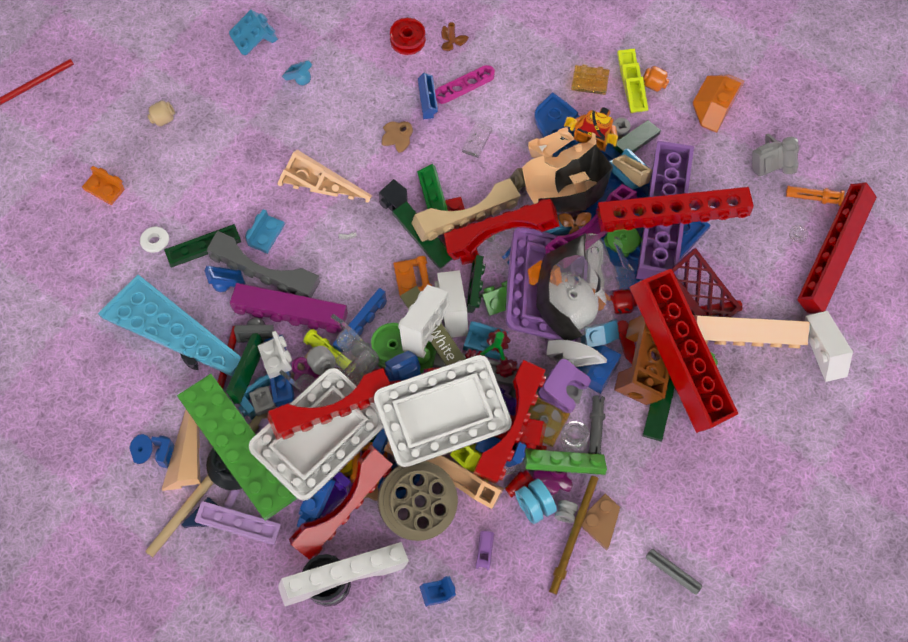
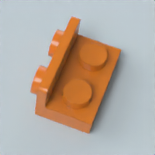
(103, 185)

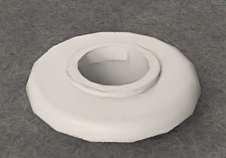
(154, 232)

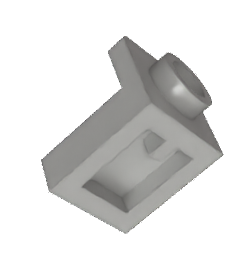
(262, 400)

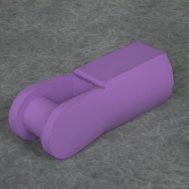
(485, 547)

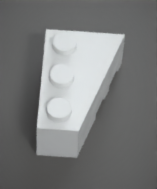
(456, 317)
(422, 319)
(829, 346)

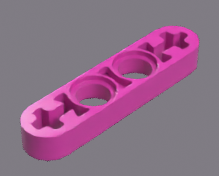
(462, 82)

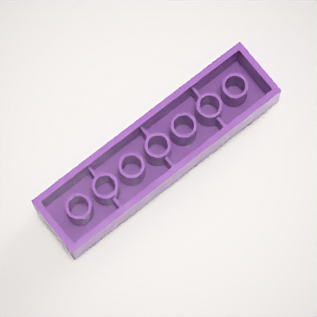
(669, 176)

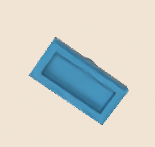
(299, 73)

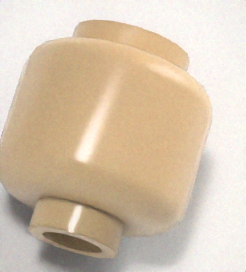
(161, 113)

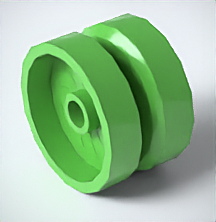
(387, 343)

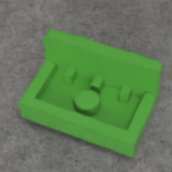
(495, 298)

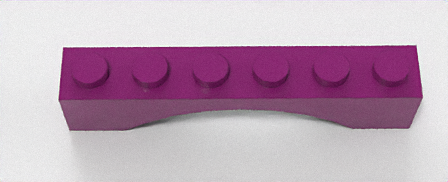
(621, 193)

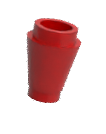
(520, 480)

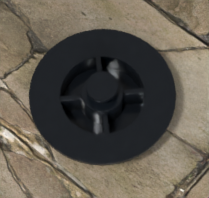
(220, 473)

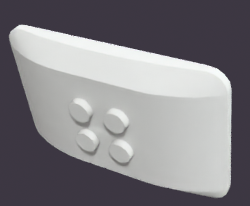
(442, 411)
(317, 455)

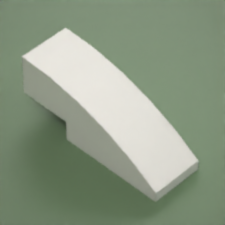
(574, 352)

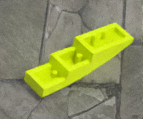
(632, 80)

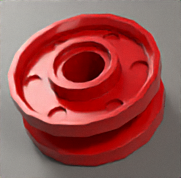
(407, 36)

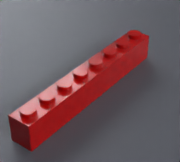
(837, 248)

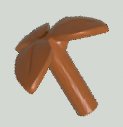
(448, 33)
(575, 221)

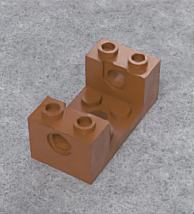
(647, 377)

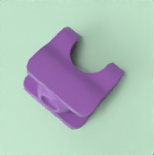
(558, 379)

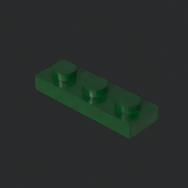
(475, 284)

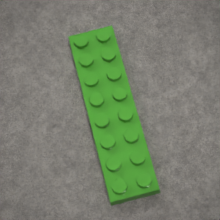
(230, 439)

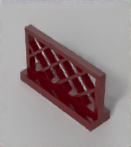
(694, 304)

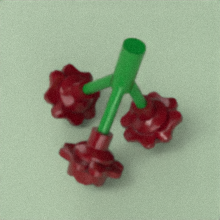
(498, 341)

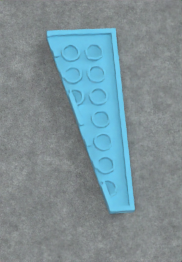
(154, 316)

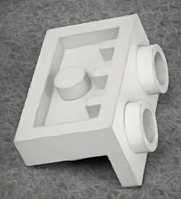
(275, 356)

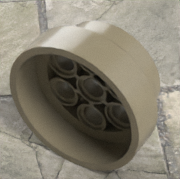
(389, 504)

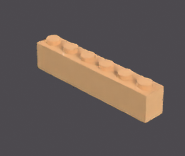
(753, 330)

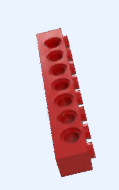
(682, 203)

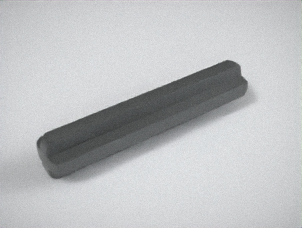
(674, 571)

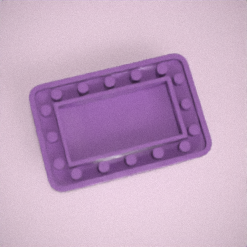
(521, 297)

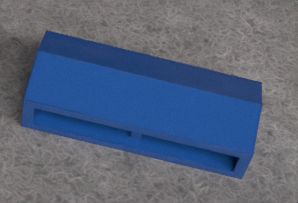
(427, 95)

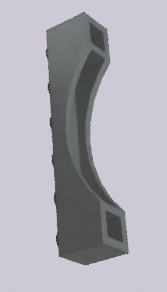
(297, 281)

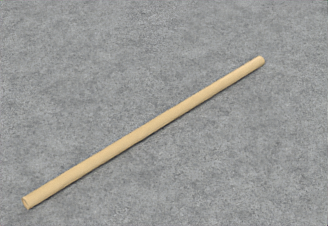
(195, 497)

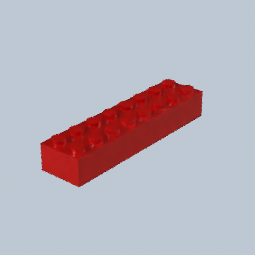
(684, 350)

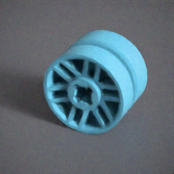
(536, 501)

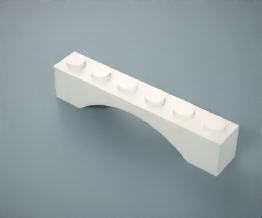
(317, 580)

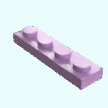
(238, 523)

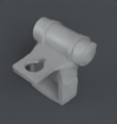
(776, 156)

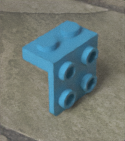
(251, 31)

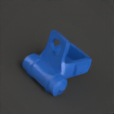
(402, 367)

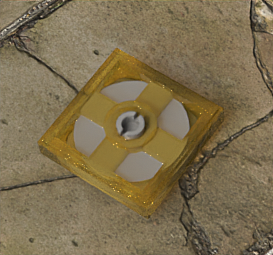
(552, 417)

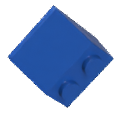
(601, 373)

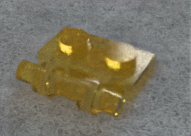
(590, 83)

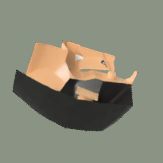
(572, 178)

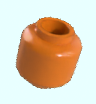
(655, 78)

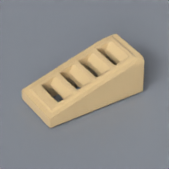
(635, 171)

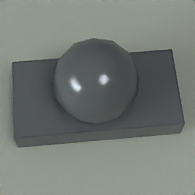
(254, 325)

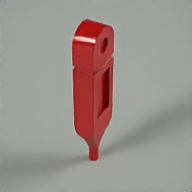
(627, 345)

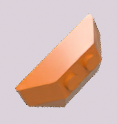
(716, 99)

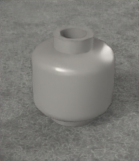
(320, 359)

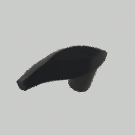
(190, 362)

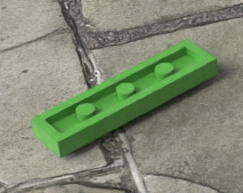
(565, 461)

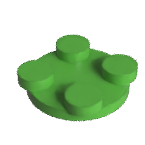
(629, 238)

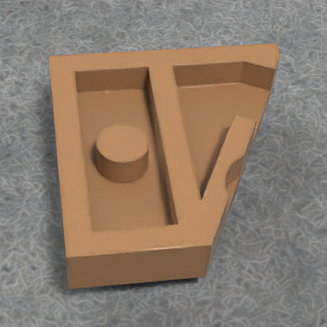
(601, 520)

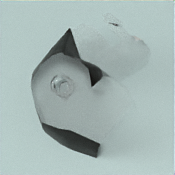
(575, 285)

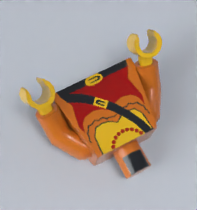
(594, 122)

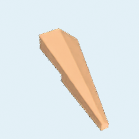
(309, 173)
(185, 461)

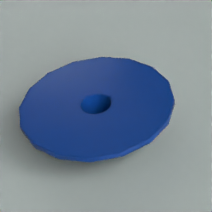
(141, 448)

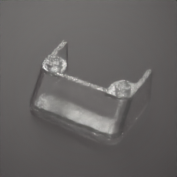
(353, 362)

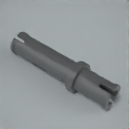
(597, 417)

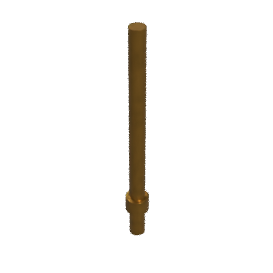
(560, 571)

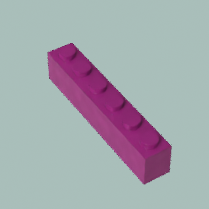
(287, 307)

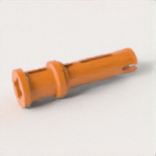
(827, 195)

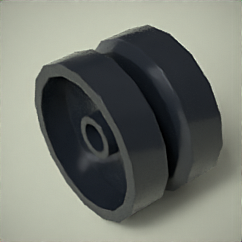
(331, 596)

